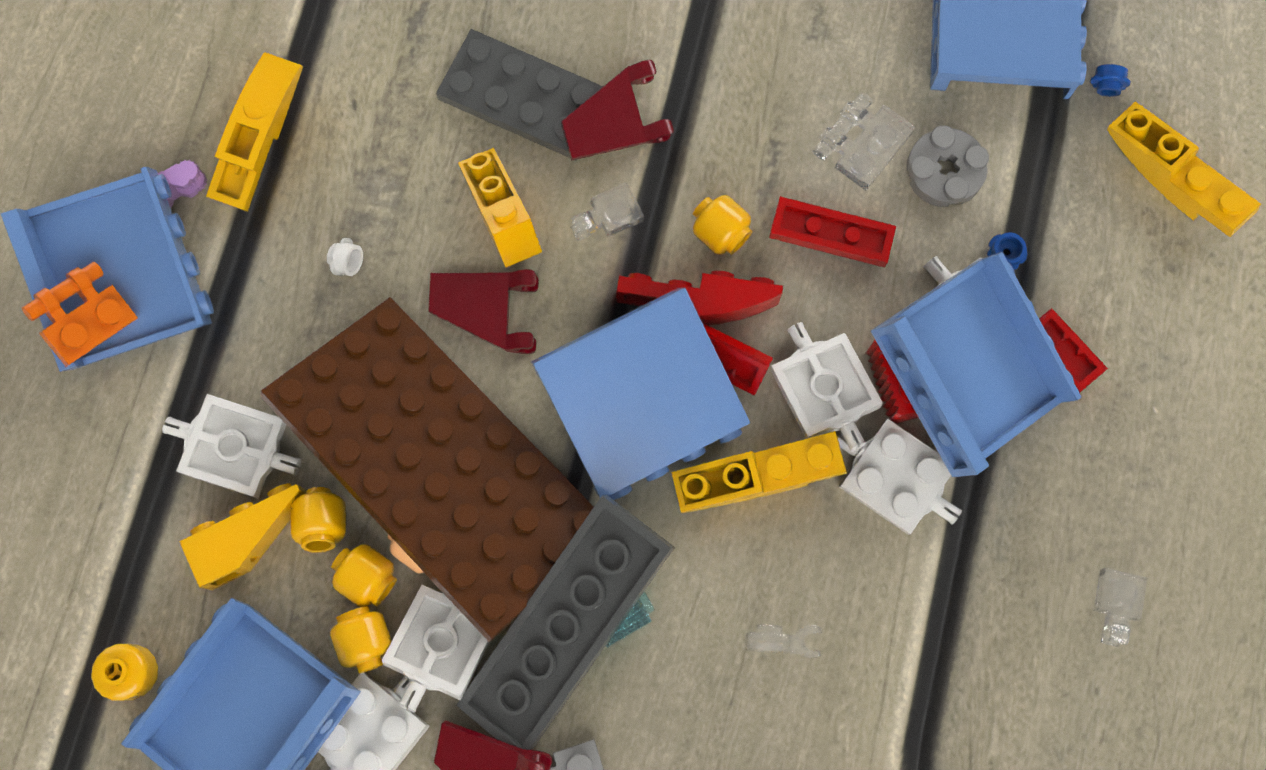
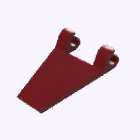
(612, 117)
(481, 305)
(469, 750)

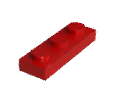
(832, 232)

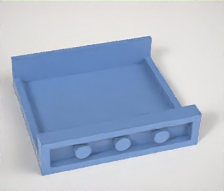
(1008, 43)
(135, 243)
(975, 363)
(642, 393)
(242, 700)

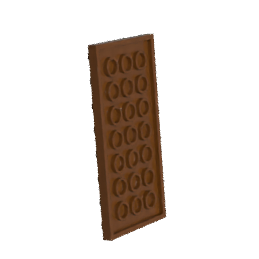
(432, 463)

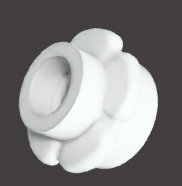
(345, 258)

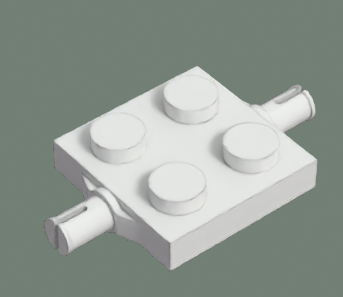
(826, 386)
(231, 446)
(899, 478)
(434, 648)
(374, 730)

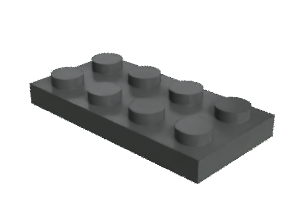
(514, 90)

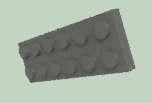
(565, 625)

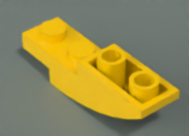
(251, 129)
(1175, 171)
(759, 473)

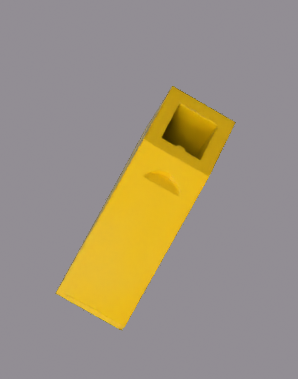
(500, 207)
(237, 543)

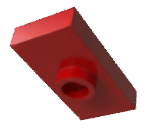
(1074, 353)
(742, 363)

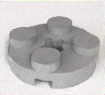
(951, 145)

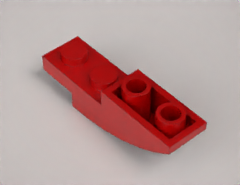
(716, 301)

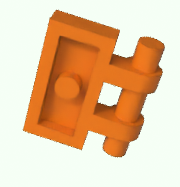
(88, 324)

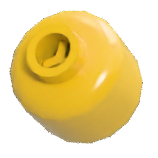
(722, 224)
(318, 520)
(363, 575)
(360, 639)
(124, 672)

